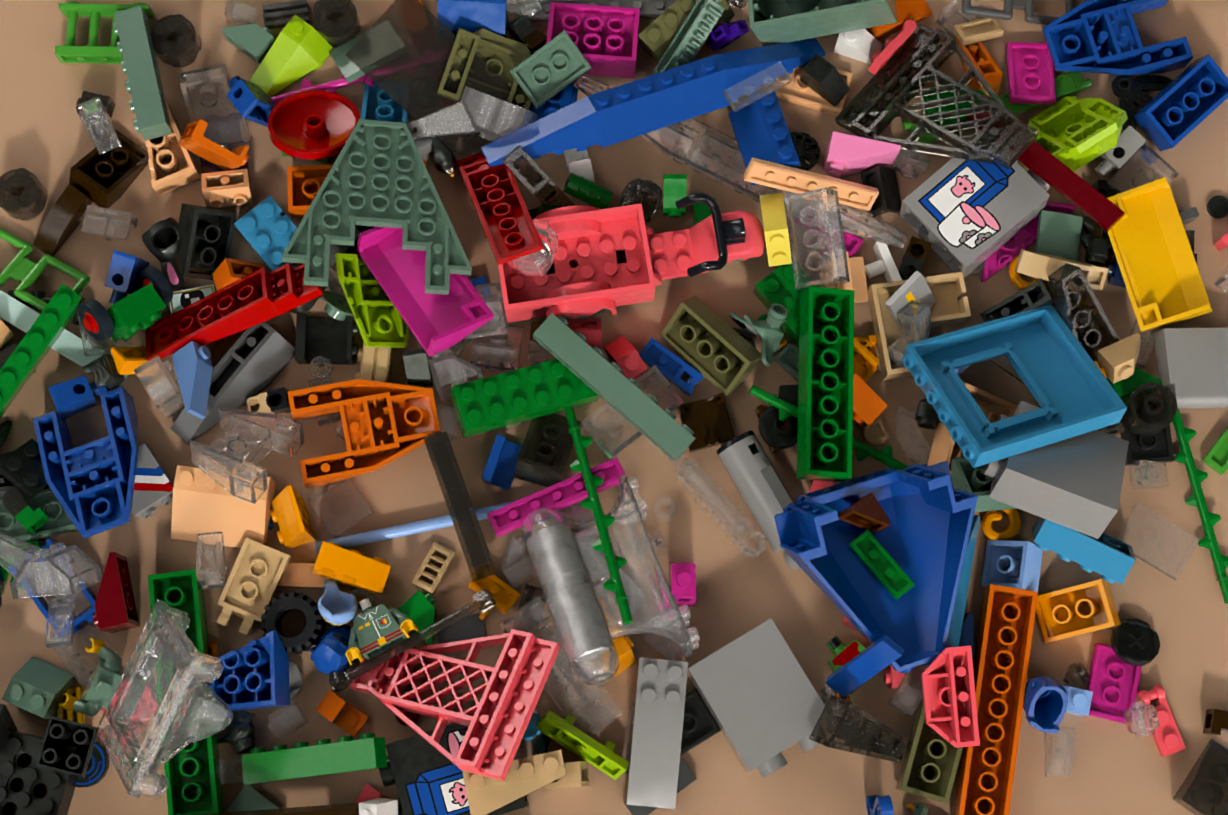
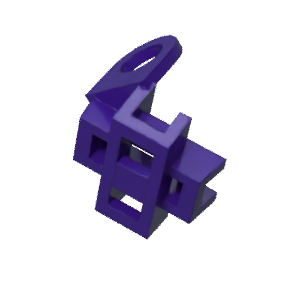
(727, 34)

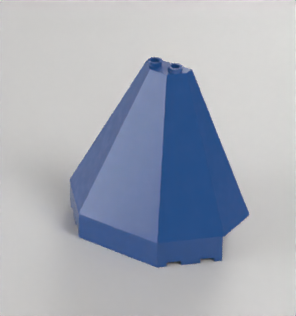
(924, 538)

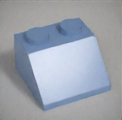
(1012, 564)

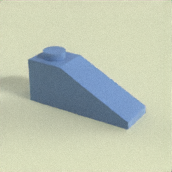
(194, 376)

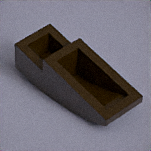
(61, 220)

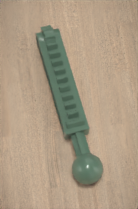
(691, 35)

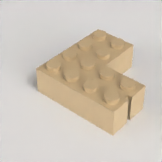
(945, 312)

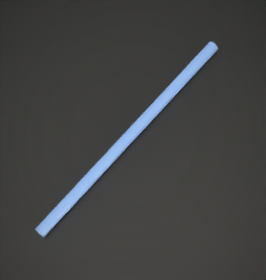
(403, 529)

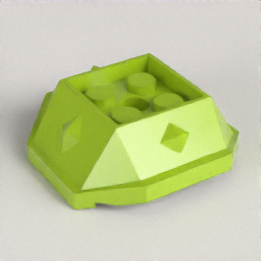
(1078, 129)

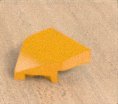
(865, 356)

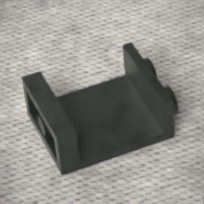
(326, 338)

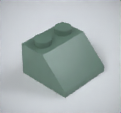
(38, 688)

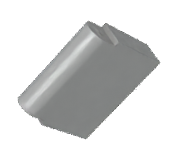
(1194, 365)

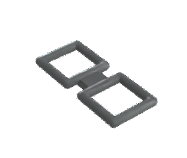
(1007, 13)

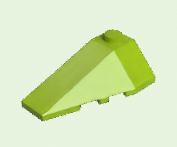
(291, 57)

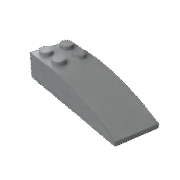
(657, 733)

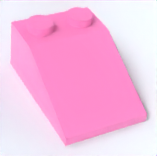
(855, 154)

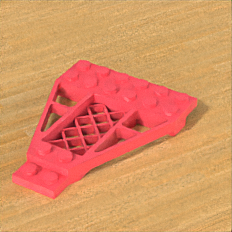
(499, 716)

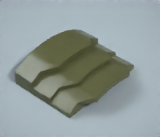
(494, 50)

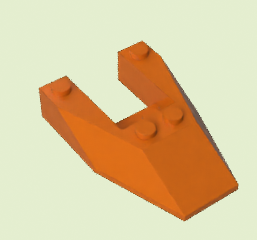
(377, 420)

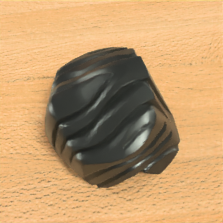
(105, 372)

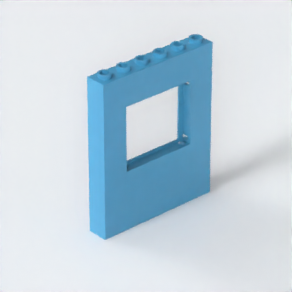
(1046, 358)

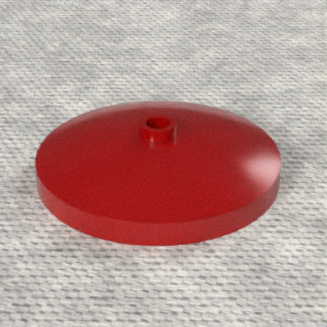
(312, 124)

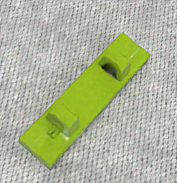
(583, 745)

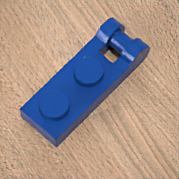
(670, 366)

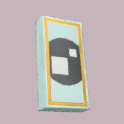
(189, 296)

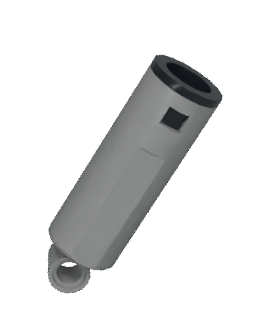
(758, 485)

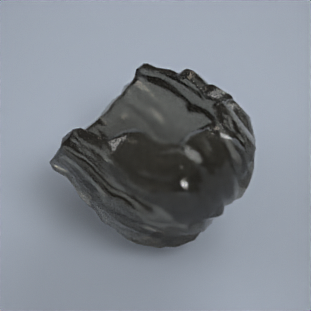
(643, 192)

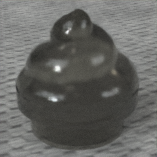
(1076, 675)

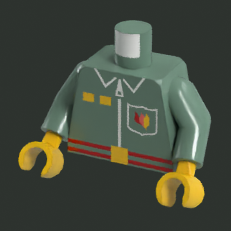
(376, 630)
(101, 684)

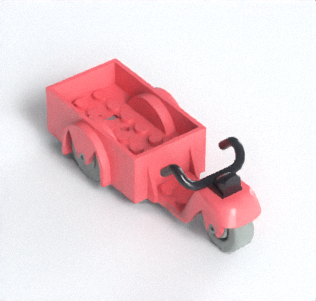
(587, 267)

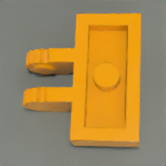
(500, 591)

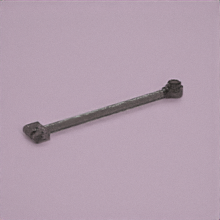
(341, 680)

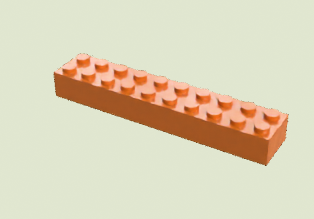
(1000, 687)

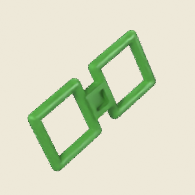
(27, 272)

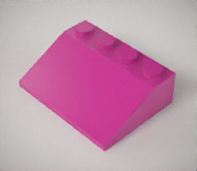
(601, 33)

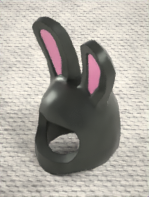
(164, 244)

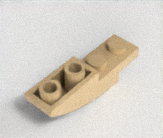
(1042, 265)

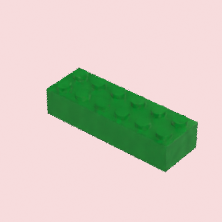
(518, 397)

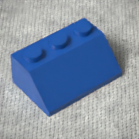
(474, 15)

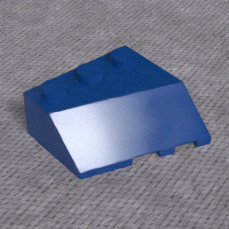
(255, 675)

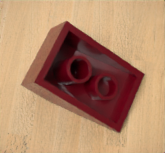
(115, 599)

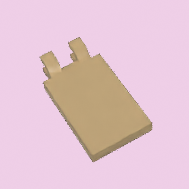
(252, 584)

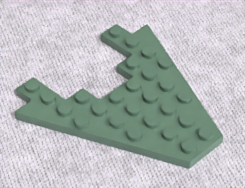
(379, 184)

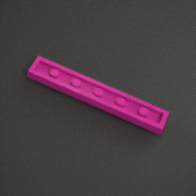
(557, 496)

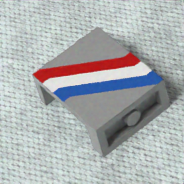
(151, 484)

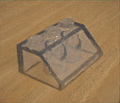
(450, 371)

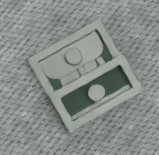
(1059, 234)

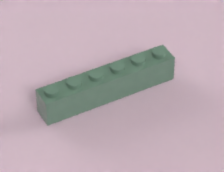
(142, 73)

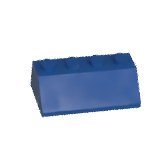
(764, 133)

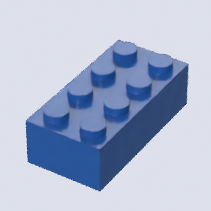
(1183, 103)

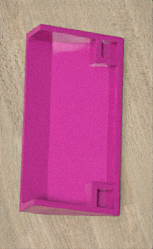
(433, 318)

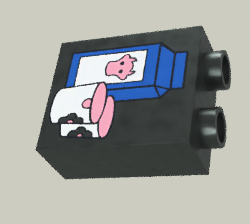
(428, 779)

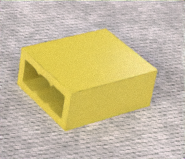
(775, 229)

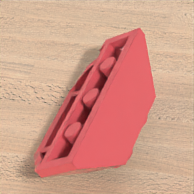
(951, 697)

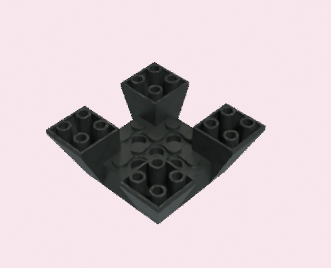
(54, 763)

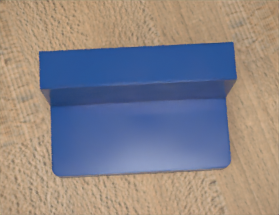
(501, 463)

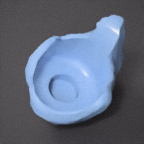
(337, 606)

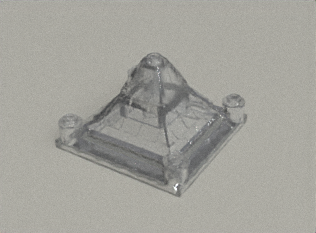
(161, 703)

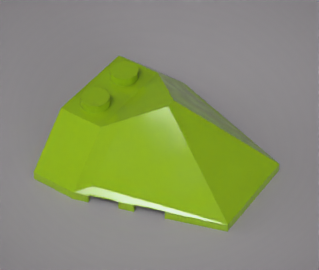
(371, 307)

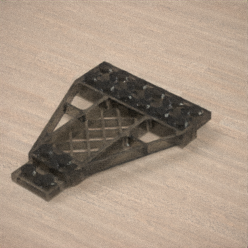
(902, 79)

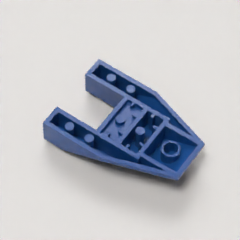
(1105, 40)
(97, 477)

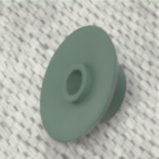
(336, 306)

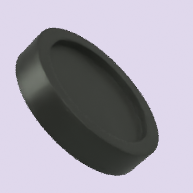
(1218, 206)

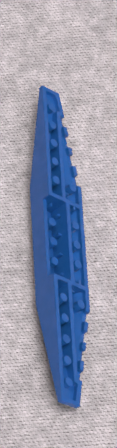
(648, 102)

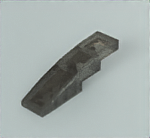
(536, 178)

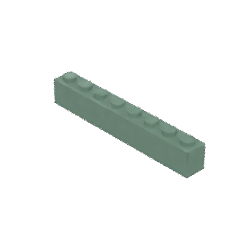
(613, 387)

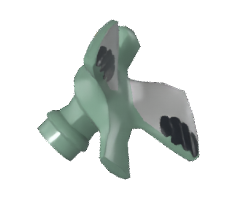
(768, 329)

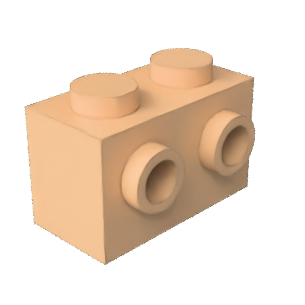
(226, 188)

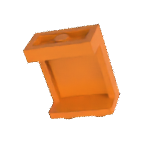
(194, 141)

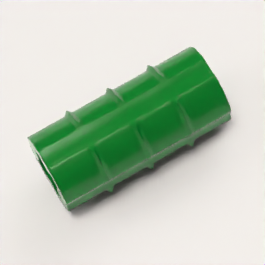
(587, 191)

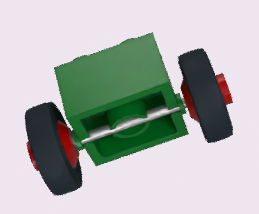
(130, 313)

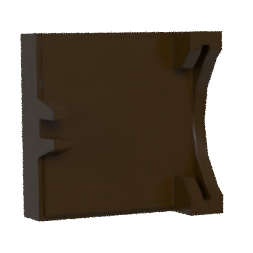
(708, 421)

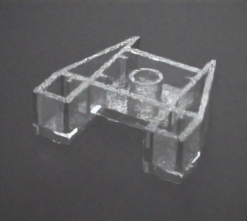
(241, 447)

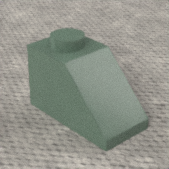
(250, 40)

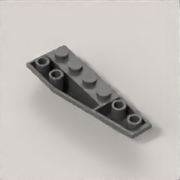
(238, 376)

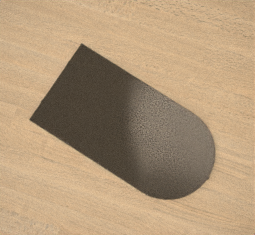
(407, 59)

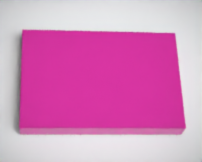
(1030, 73)
(1112, 684)

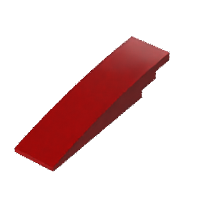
(500, 209)
(231, 310)

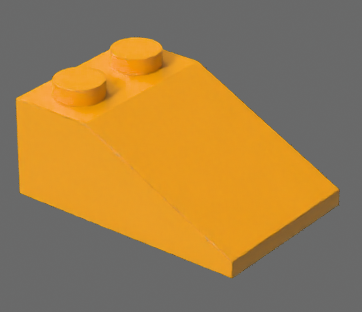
(292, 518)
(1076, 610)

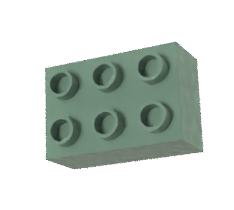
(806, 19)

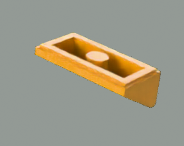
(128, 358)

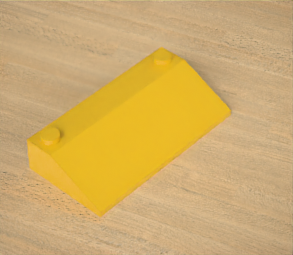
(1156, 257)

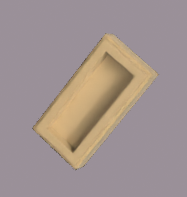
(978, 31)

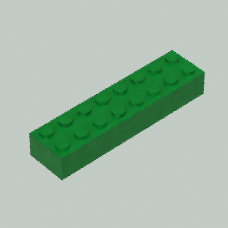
(825, 384)

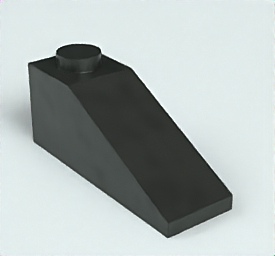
(1029, 298)

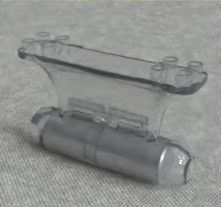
(574, 590)

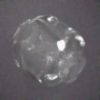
(1141, 719)

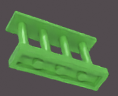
(92, 52)

